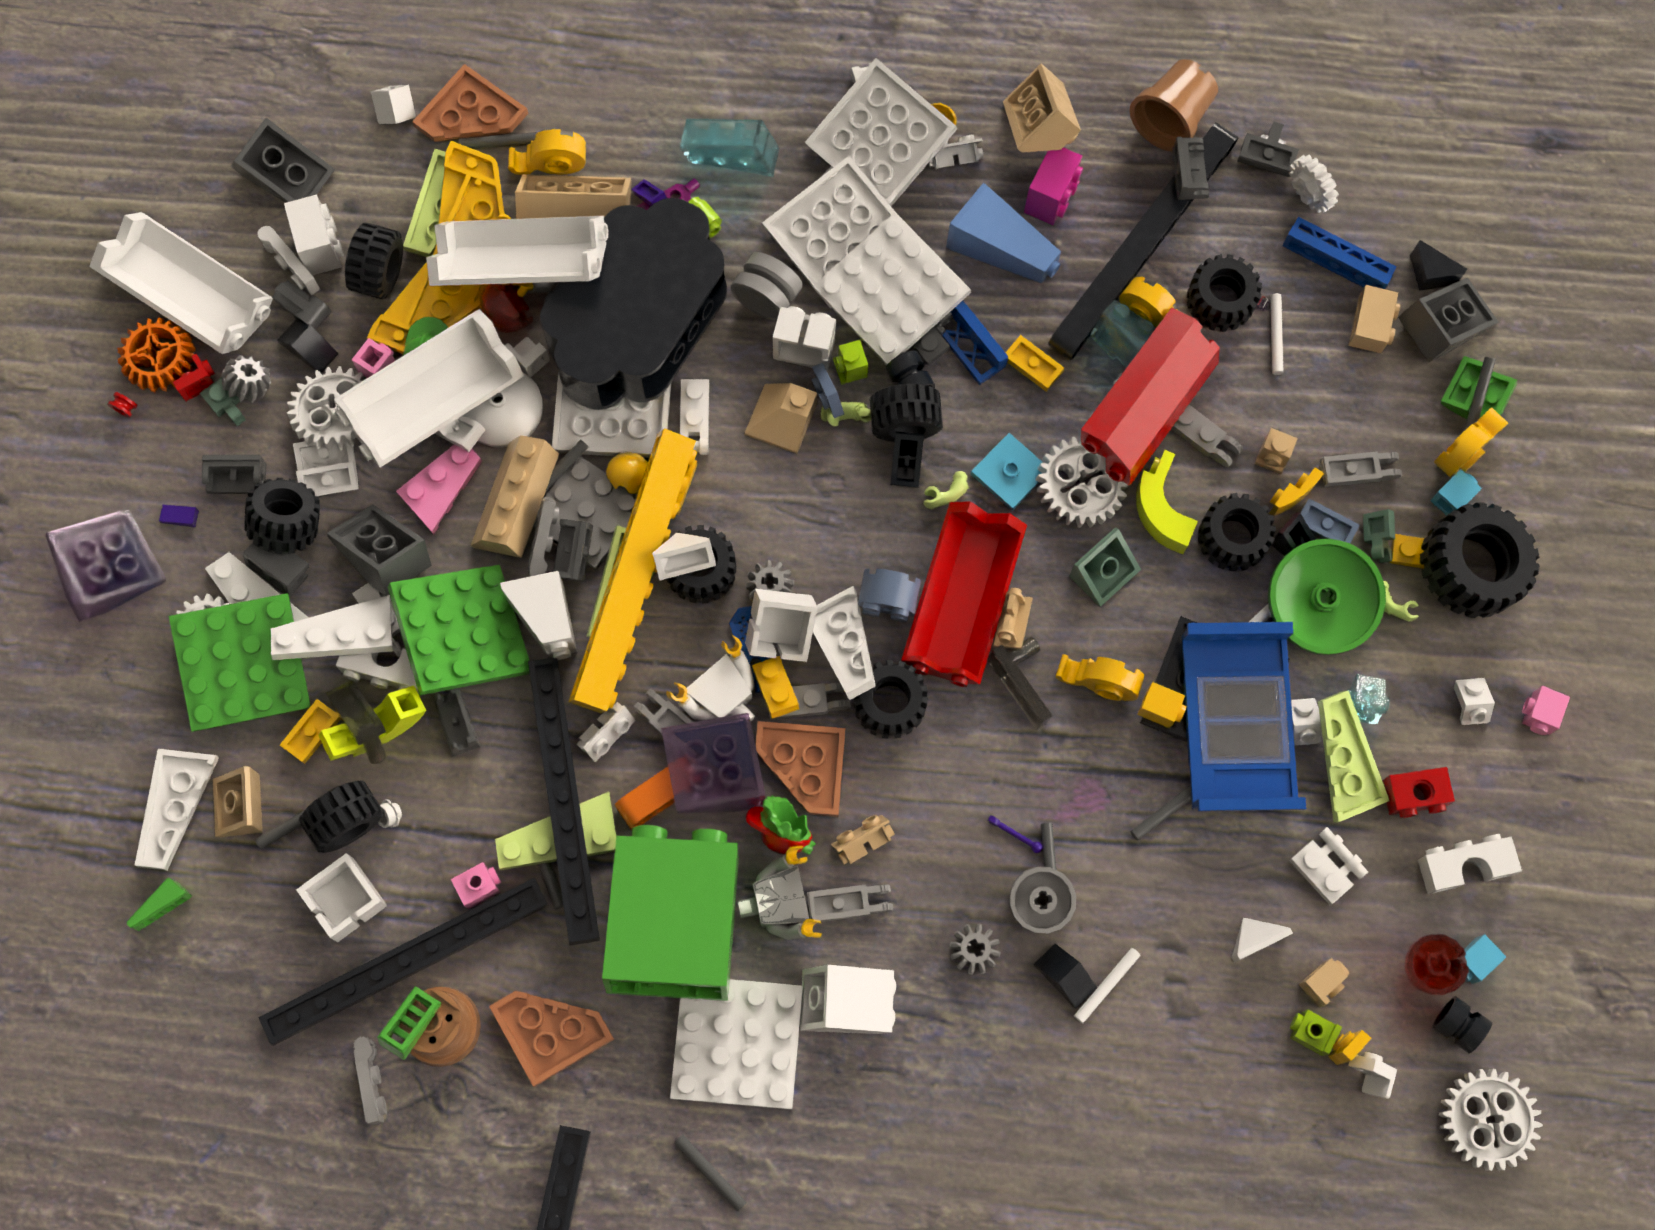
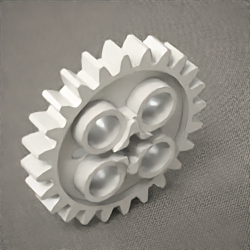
(308, 412)
(1094, 504)
(1517, 1115)

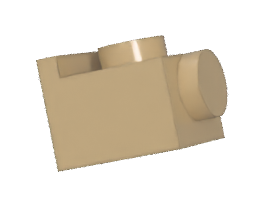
(1276, 450)
(1325, 981)

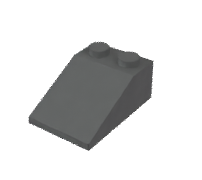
(281, 164)
(1447, 319)
(381, 548)

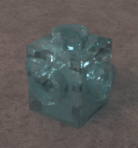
(1367, 704)

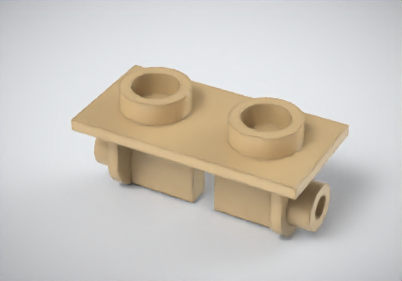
(1013, 620)
(852, 842)

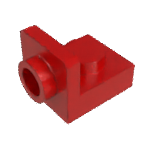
(194, 382)

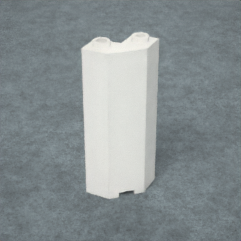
(518, 251)
(182, 283)
(428, 388)

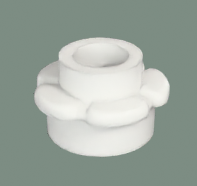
(391, 815)

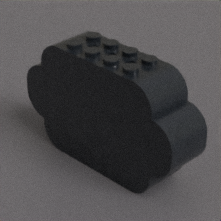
(643, 311)

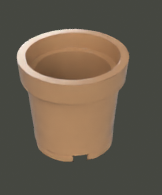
(1174, 104)
(453, 1038)

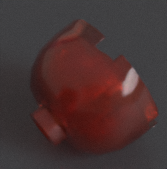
(504, 308)
(1436, 964)

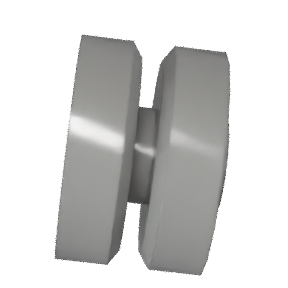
(766, 285)
(1055, 912)

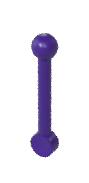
(1035, 846)

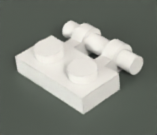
(1322, 871)

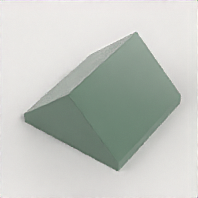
(1105, 568)

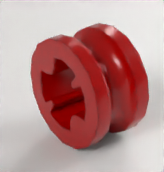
(122, 404)

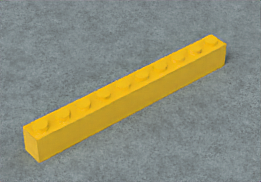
(632, 572)

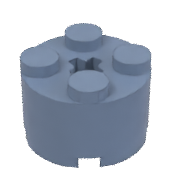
(889, 594)

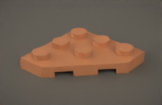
(468, 109)
(806, 762)
(548, 1033)

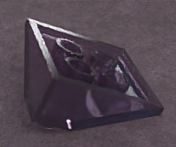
(103, 563)
(714, 765)

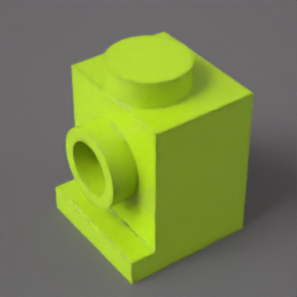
(851, 362)
(1302, 1034)

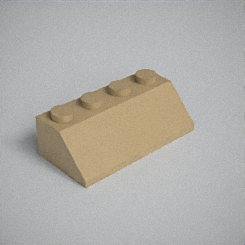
(1041, 113)
(570, 195)
(516, 496)

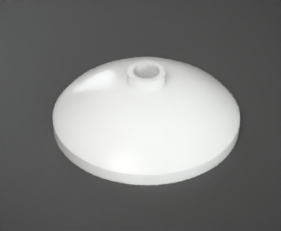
(513, 416)

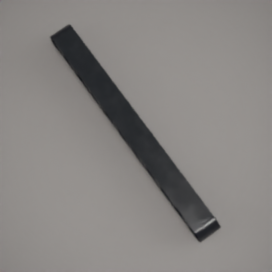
(1135, 251)

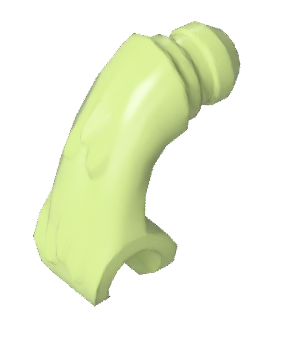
(851, 410)
(957, 489)
(1396, 610)

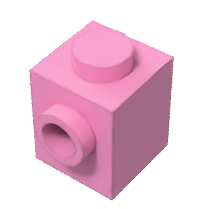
(372, 358)
(1544, 710)
(476, 885)

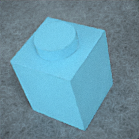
(1456, 492)
(1482, 958)

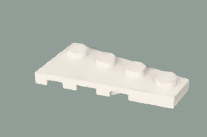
(241, 583)
(340, 632)
(844, 642)
(172, 800)

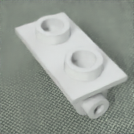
(965, 148)
(598, 741)

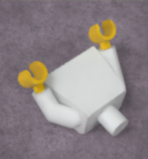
(721, 689)

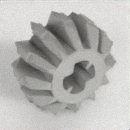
(246, 378)
(780, 578)
(970, 958)

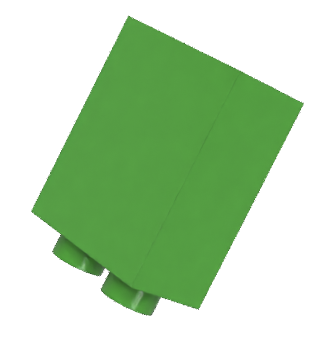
(671, 915)

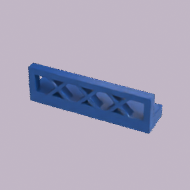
(1334, 258)
(982, 341)

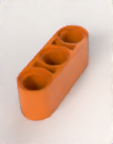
(646, 800)

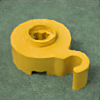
(550, 154)
(1147, 300)
(1468, 446)
(1104, 677)

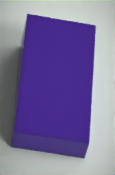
(648, 192)
(179, 515)

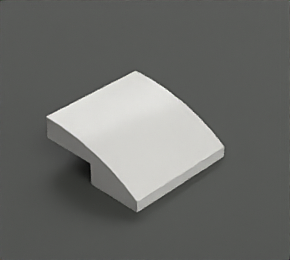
(326, 470)

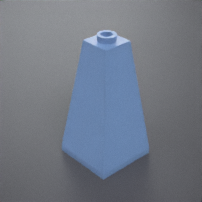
(1001, 237)

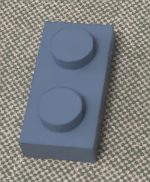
(826, 391)
(1327, 523)

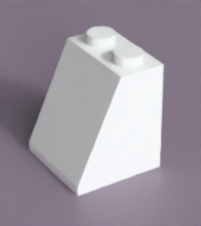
(544, 611)
(847, 1000)

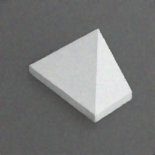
(683, 555)
(1255, 936)

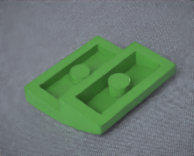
(1463, 386)

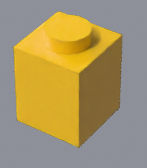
(1162, 705)

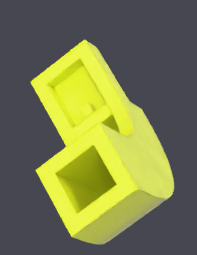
(1155, 513)
(397, 713)

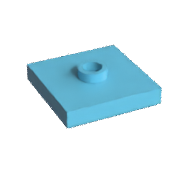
(1008, 471)

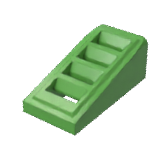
(163, 900)
(411, 1039)

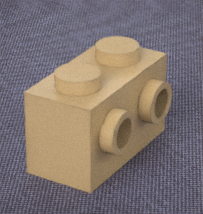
(1374, 319)

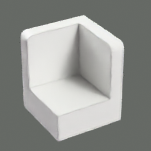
(393, 104)
(529, 356)

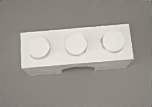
(366, 667)
(1494, 857)

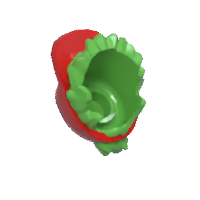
(780, 826)

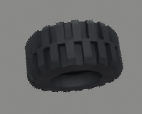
(1506, 542)

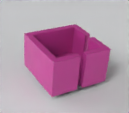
(1054, 185)

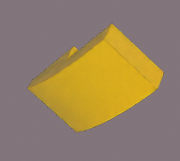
(1294, 494)

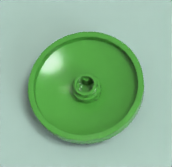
(1329, 596)

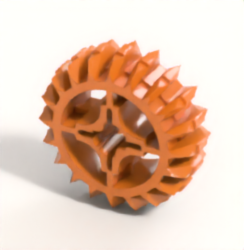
(142, 350)

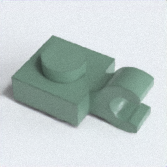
(221, 403)
(1378, 529)

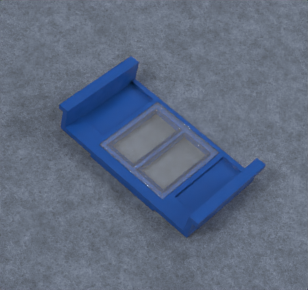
(1239, 717)

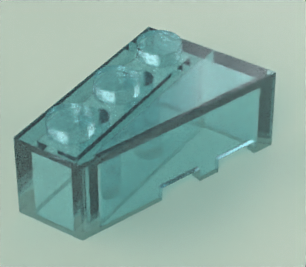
(730, 145)
(1121, 332)

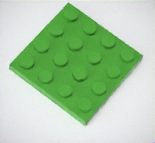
(458, 629)
(230, 665)

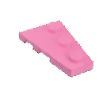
(438, 485)

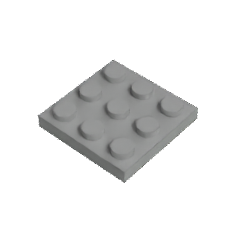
(589, 497)

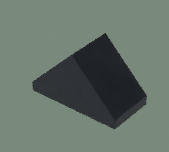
(1434, 268)
(308, 345)
(907, 459)
(1293, 534)
(1066, 975)

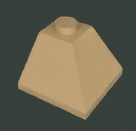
(782, 415)

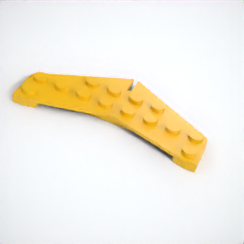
(468, 194)

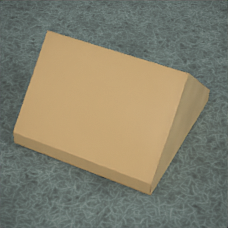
(237, 803)

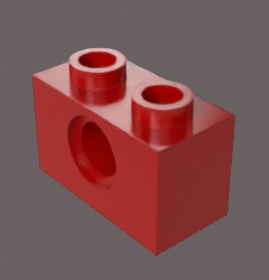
(1434, 784)

